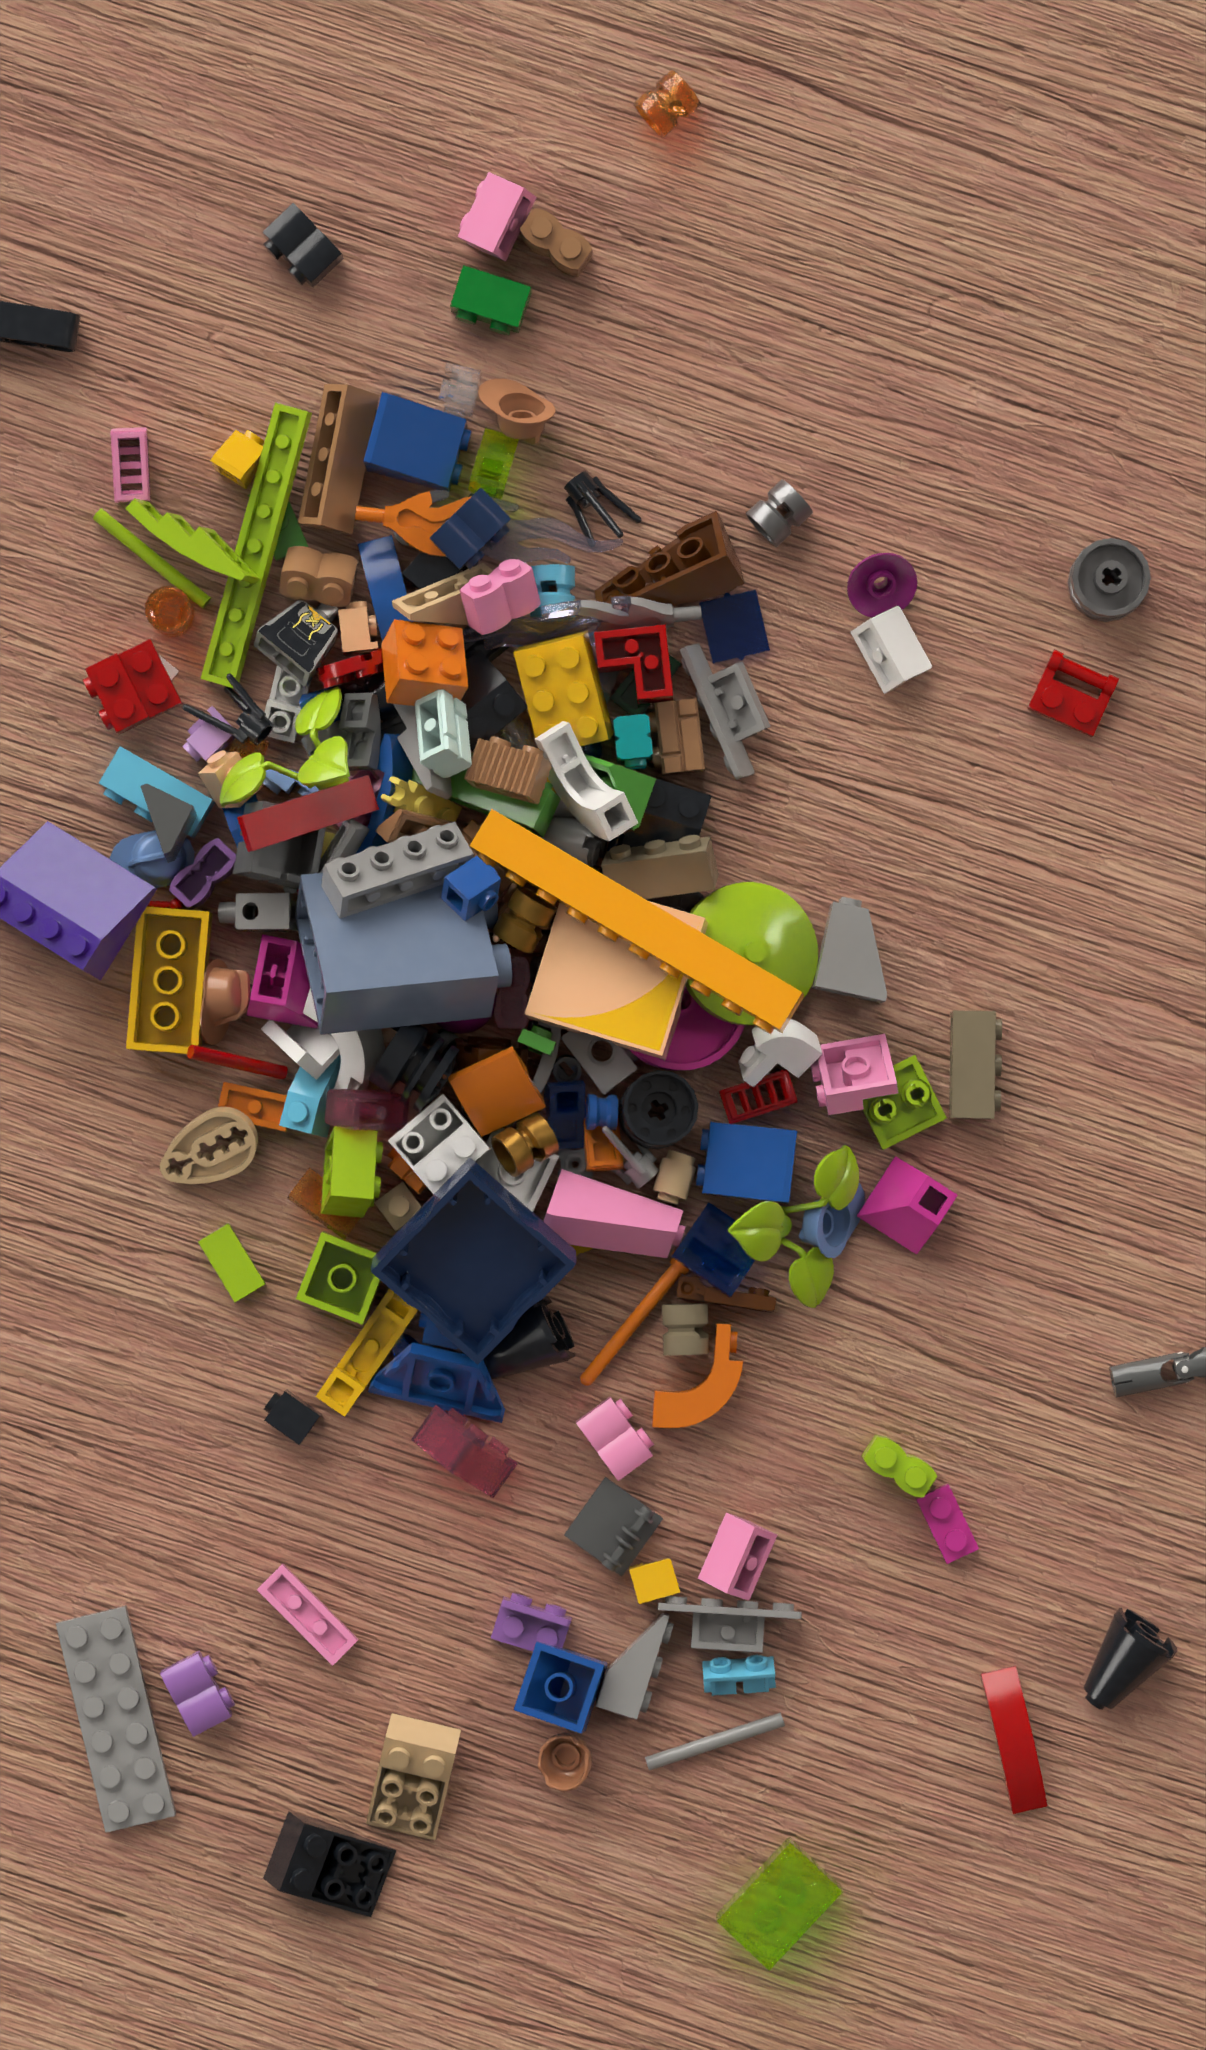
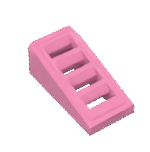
(143, 464)

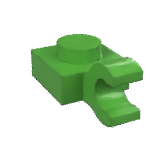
(538, 1040)

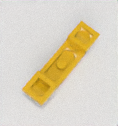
(366, 1353)

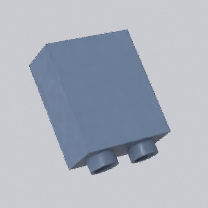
(398, 961)

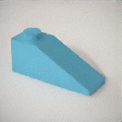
(307, 1101)

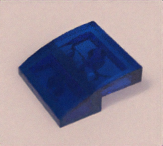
(714, 1252)

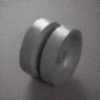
(1123, 564)

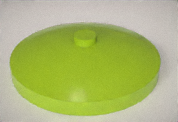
(764, 929)

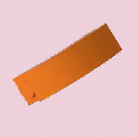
(697, 1404)

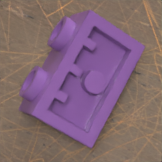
(524, 1623)

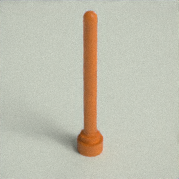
(633, 1321)

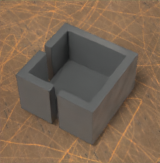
(283, 861)

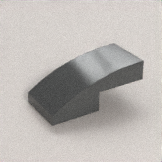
(362, 723)

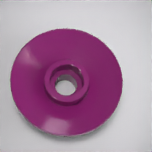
(895, 590)

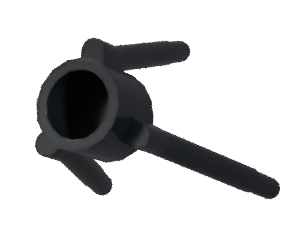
(584, 491)
(252, 722)

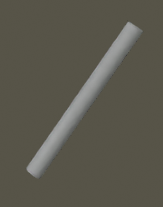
(714, 1741)

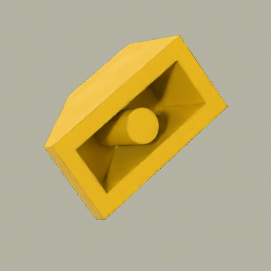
(239, 457)

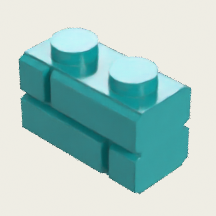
(633, 741)

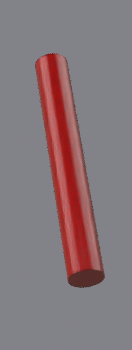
(237, 1062)

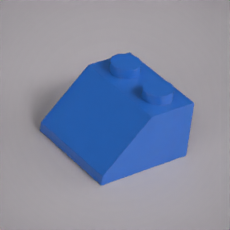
(561, 1686)

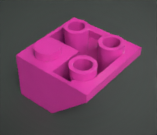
(907, 1205)

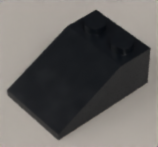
(669, 815)

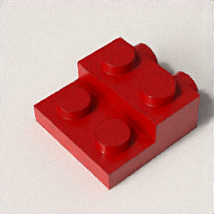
(131, 687)

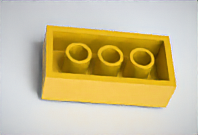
(168, 979)

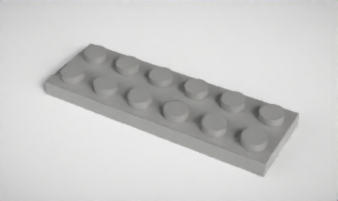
(116, 1719)

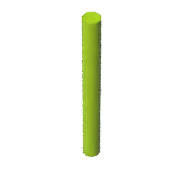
(151, 558)

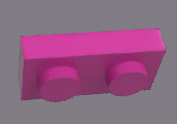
(947, 1523)

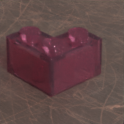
(465, 1450)

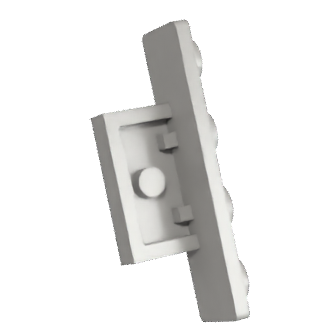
(730, 705)
(728, 1627)

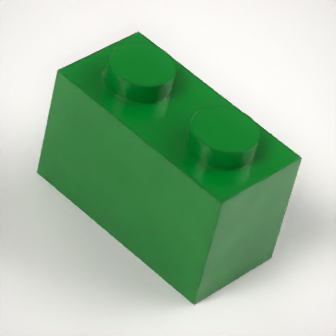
(490, 300)

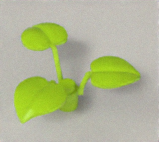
(323, 769)
(766, 1225)

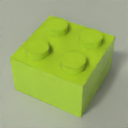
(350, 1172)
(340, 1278)

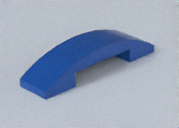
(383, 580)
(393, 763)

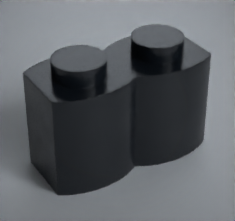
(301, 245)

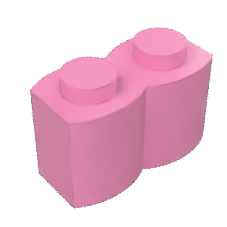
(500, 596)
(615, 1438)

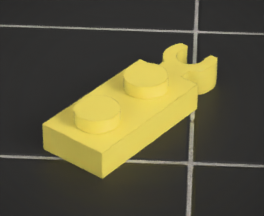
(415, 798)

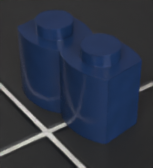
(471, 529)

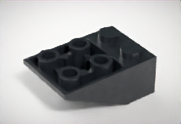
(328, 1865)

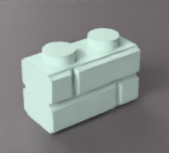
(443, 733)

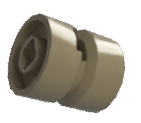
(685, 1329)

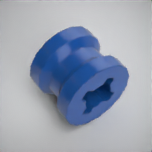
(601, 1112)

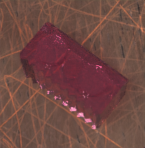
(366, 1109)

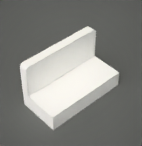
(891, 649)
(305, 1046)

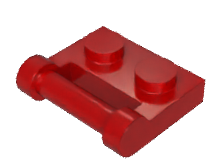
(1068, 704)

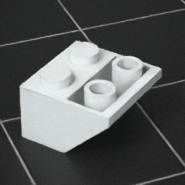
(438, 1143)

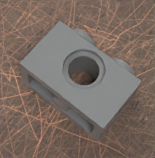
(604, 1074)

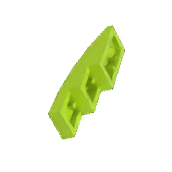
(200, 545)

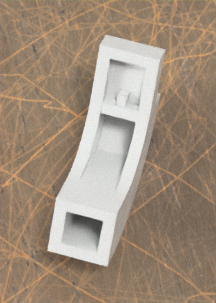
(587, 797)
(358, 1052)

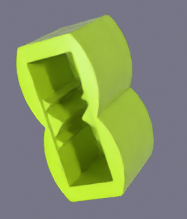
(891, 1461)

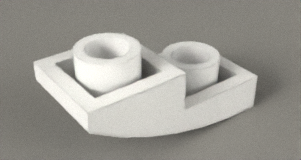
(284, 705)

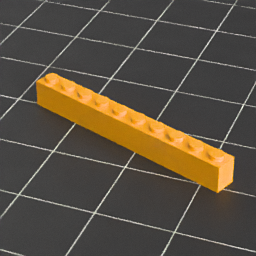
(636, 921)

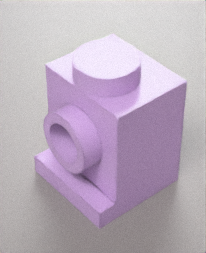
(206, 738)

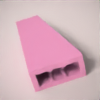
(611, 1218)

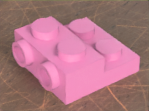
(853, 1072)

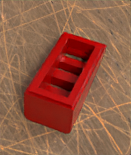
(787, 1088)

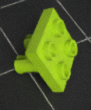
(908, 1111)

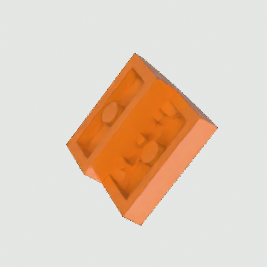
(496, 1091)

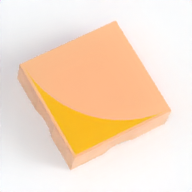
(605, 989)

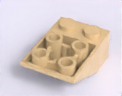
(413, 1776)

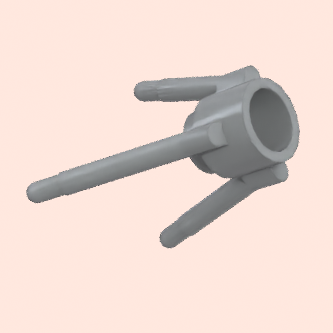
(638, 1167)

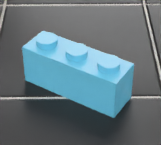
(129, 772)

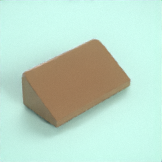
(407, 824)

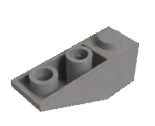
(629, 1675)

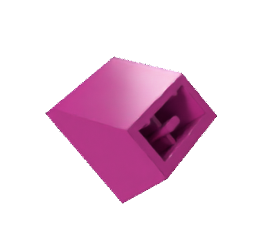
(280, 983)

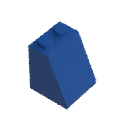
(416, 443)
(747, 1162)

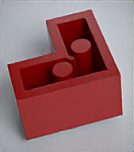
(642, 650)

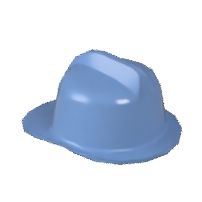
(144, 858)
(830, 1227)

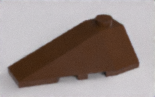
(687, 570)

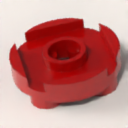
(344, 670)

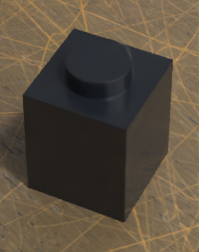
(291, 1415)

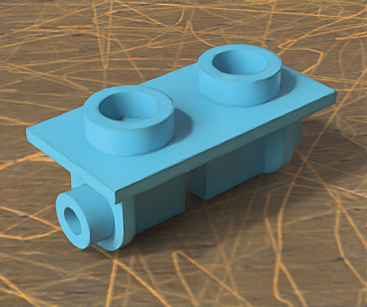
(754, 1671)

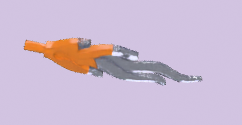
(417, 522)

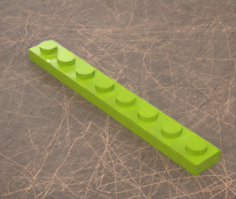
(257, 543)

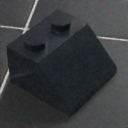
(488, 700)

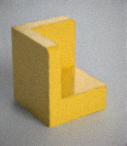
(654, 1580)

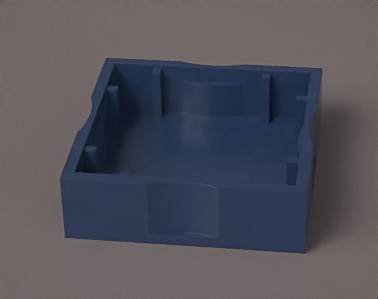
(473, 1260)

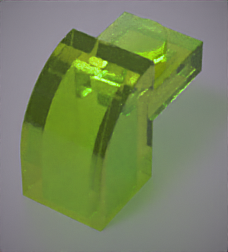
(493, 463)

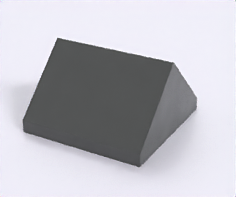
(170, 818)

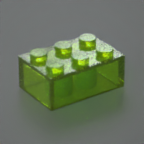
(779, 1903)

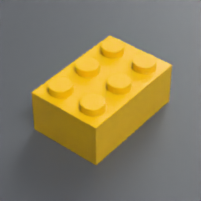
(564, 685)

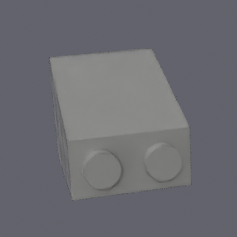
(849, 954)

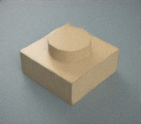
(398, 1205)

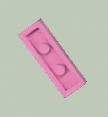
(307, 1614)

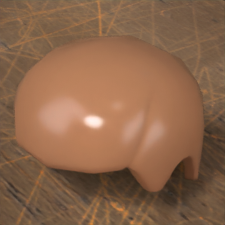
(564, 1762)

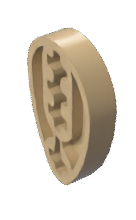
(224, 1162)

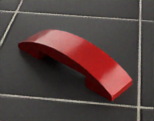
(1014, 1739)

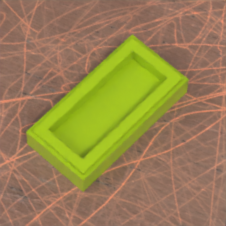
(231, 1262)

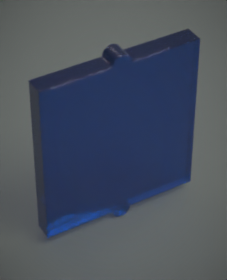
(734, 626)

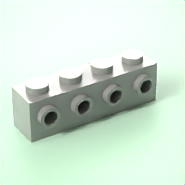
(394, 869)

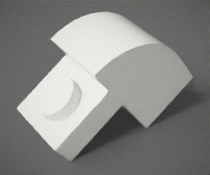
(793, 1050)

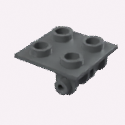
(613, 1526)

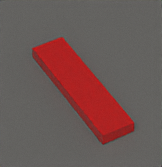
(308, 813)

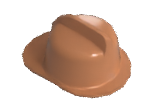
(518, 409)
(224, 999)

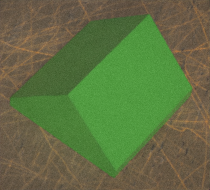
(634, 784)

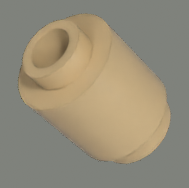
(674, 1177)

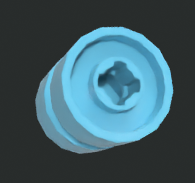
(553, 575)

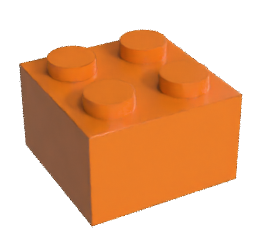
(422, 660)

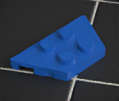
(441, 1379)

